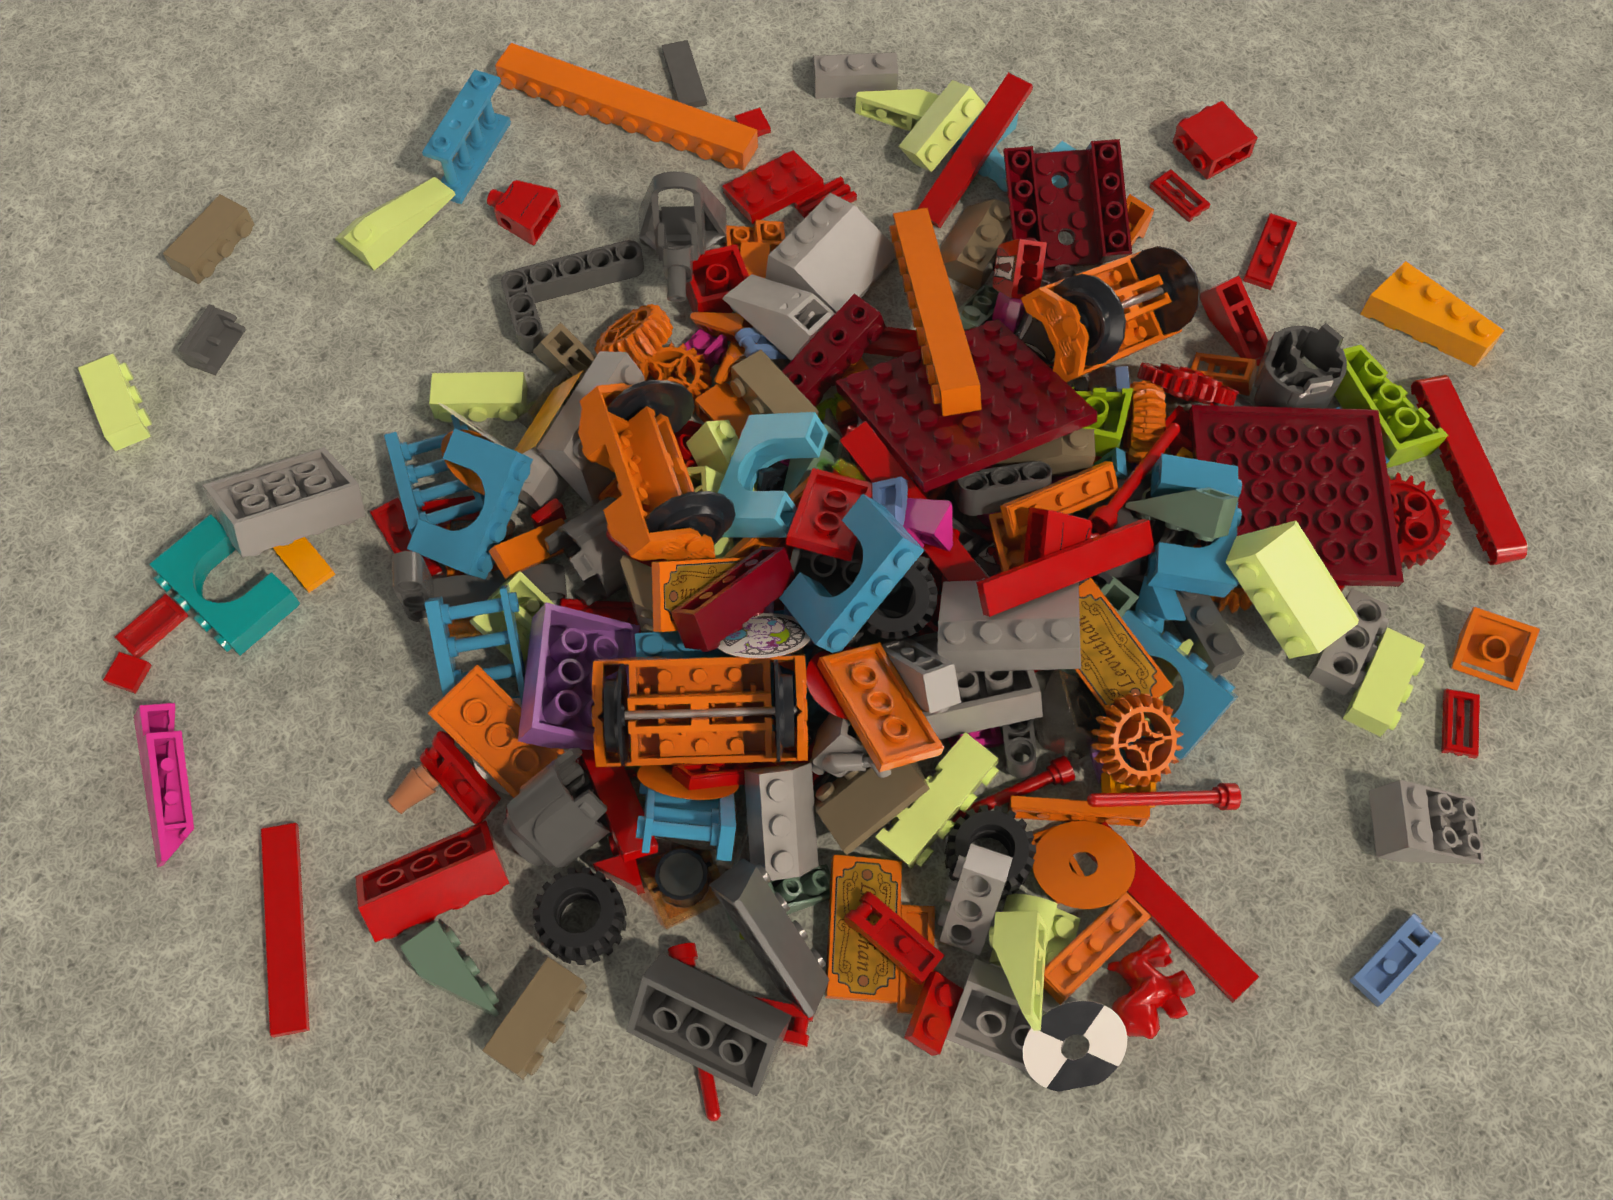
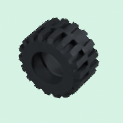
(917, 616)
(1000, 827)
(589, 943)

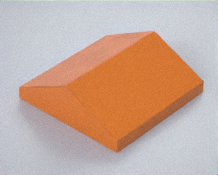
(1494, 645)

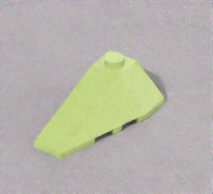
(388, 227)

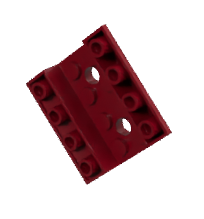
(1087, 208)

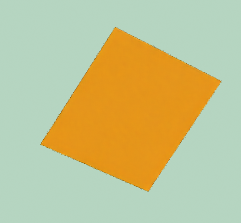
(546, 415)

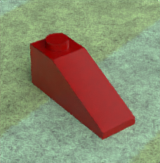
(1235, 318)

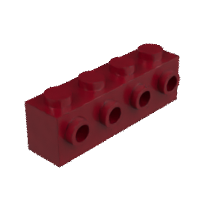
(835, 348)
(733, 598)

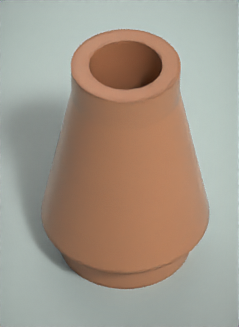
(413, 789)

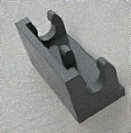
(211, 340)

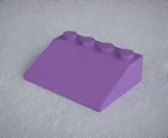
(560, 670)

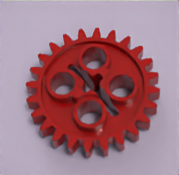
(1188, 384)
(1425, 522)

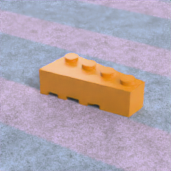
(1432, 315)

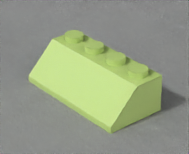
(1291, 588)

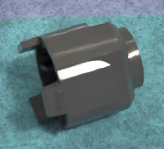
(1287, 381)
(590, 553)
(556, 814)

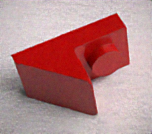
(621, 872)

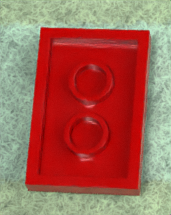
(773, 186)
(820, 514)

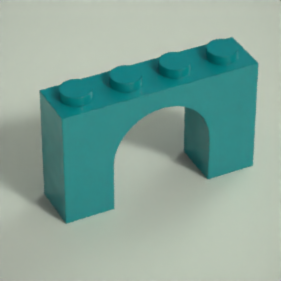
(236, 622)

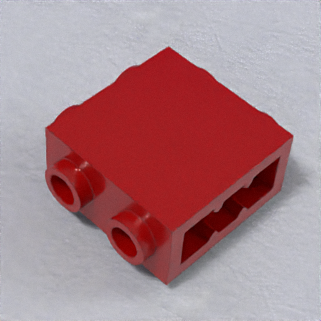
(1214, 139)

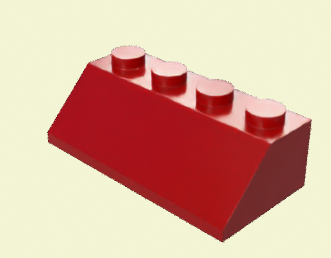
(430, 882)

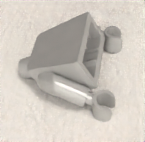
(840, 749)

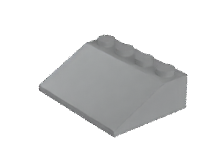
(832, 253)
(562, 442)
(285, 501)
(1026, 637)
(986, 698)

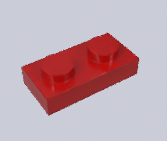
(933, 1013)

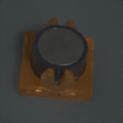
(682, 881)

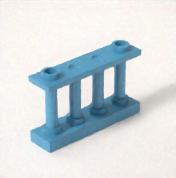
(456, 125)
(408, 475)
(447, 647)
(714, 815)

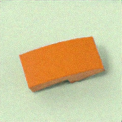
(763, 231)

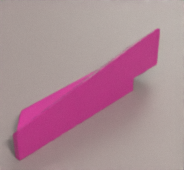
(930, 522)
(164, 778)

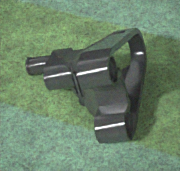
(681, 231)

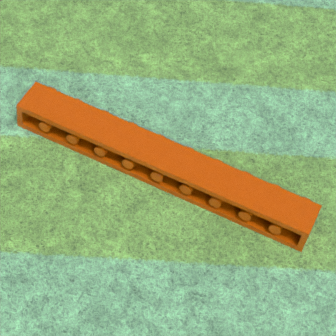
(627, 107)
(935, 314)

